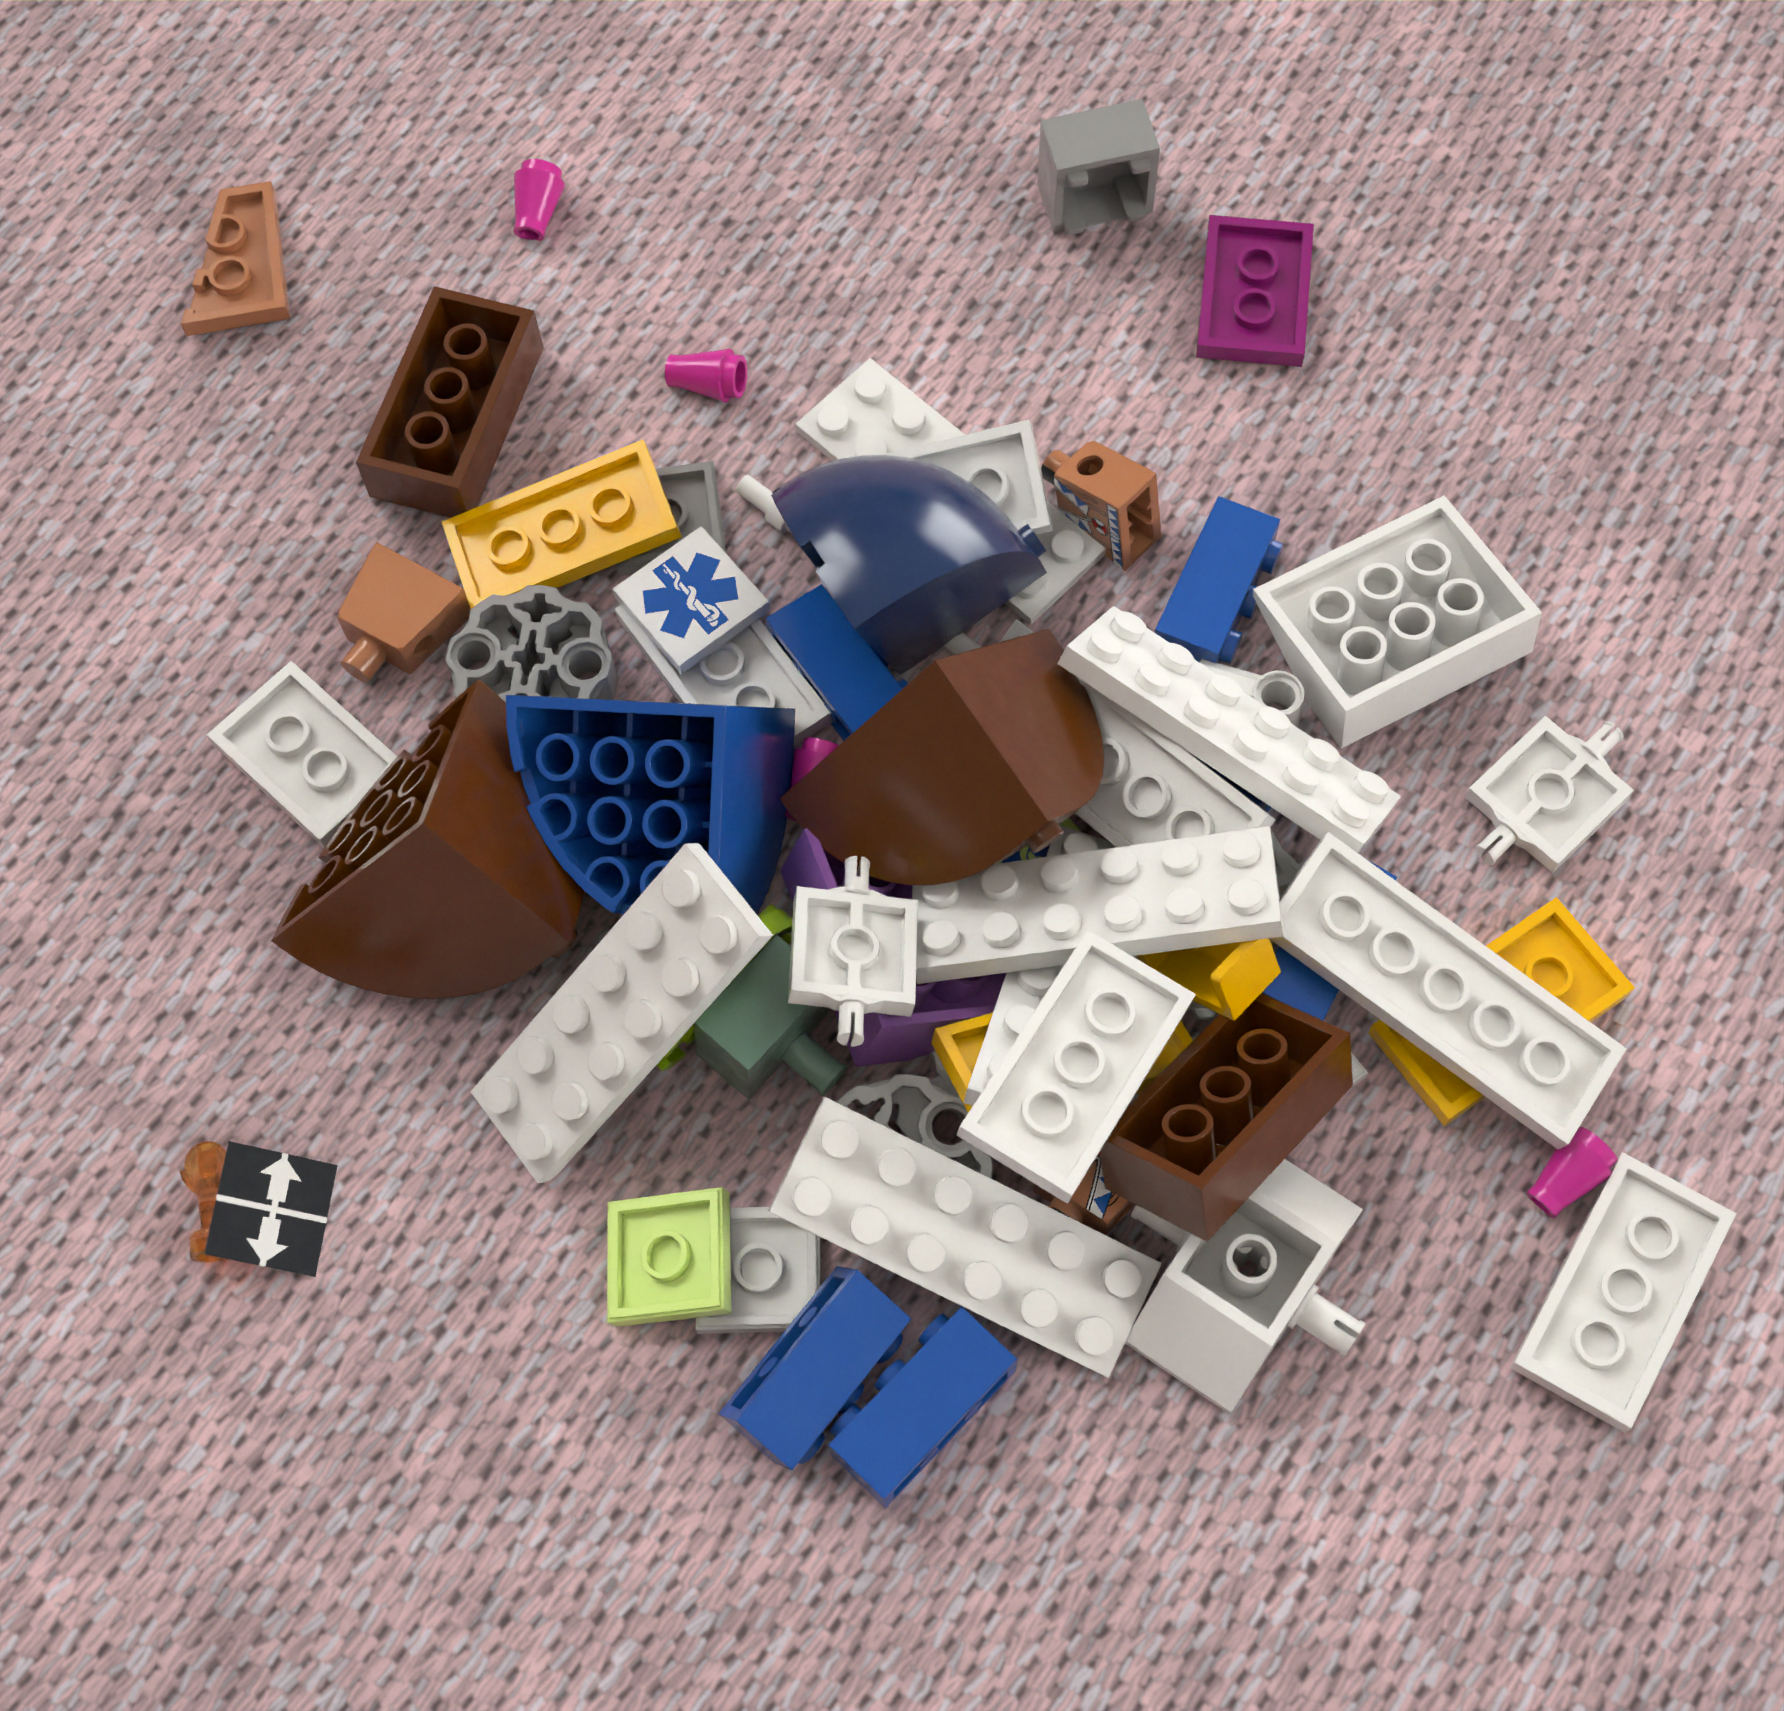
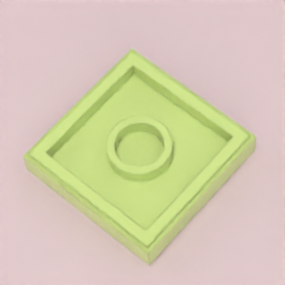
(669, 1257)

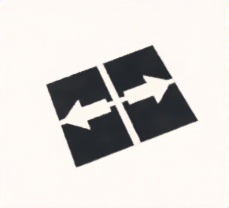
(271, 1209)

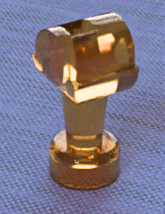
(202, 1177)

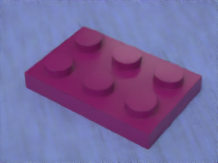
(1255, 291)

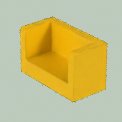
(1220, 975)

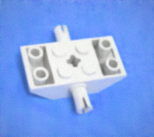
(1220, 1326)

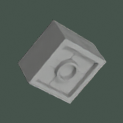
(1098, 166)

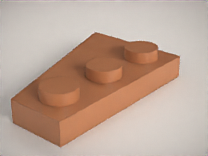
(243, 264)

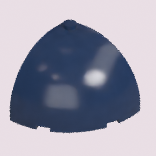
(907, 550)

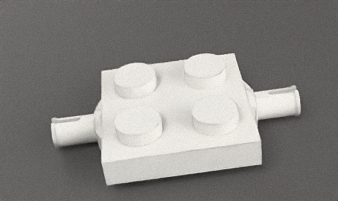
(1549, 793)
(853, 951)

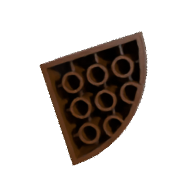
(959, 767)
(437, 872)

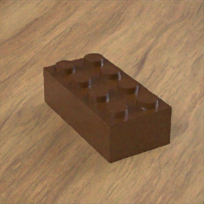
(450, 403)
(1226, 1114)

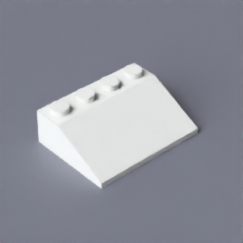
(1397, 620)

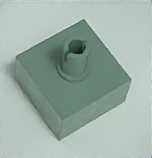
(756, 1029)

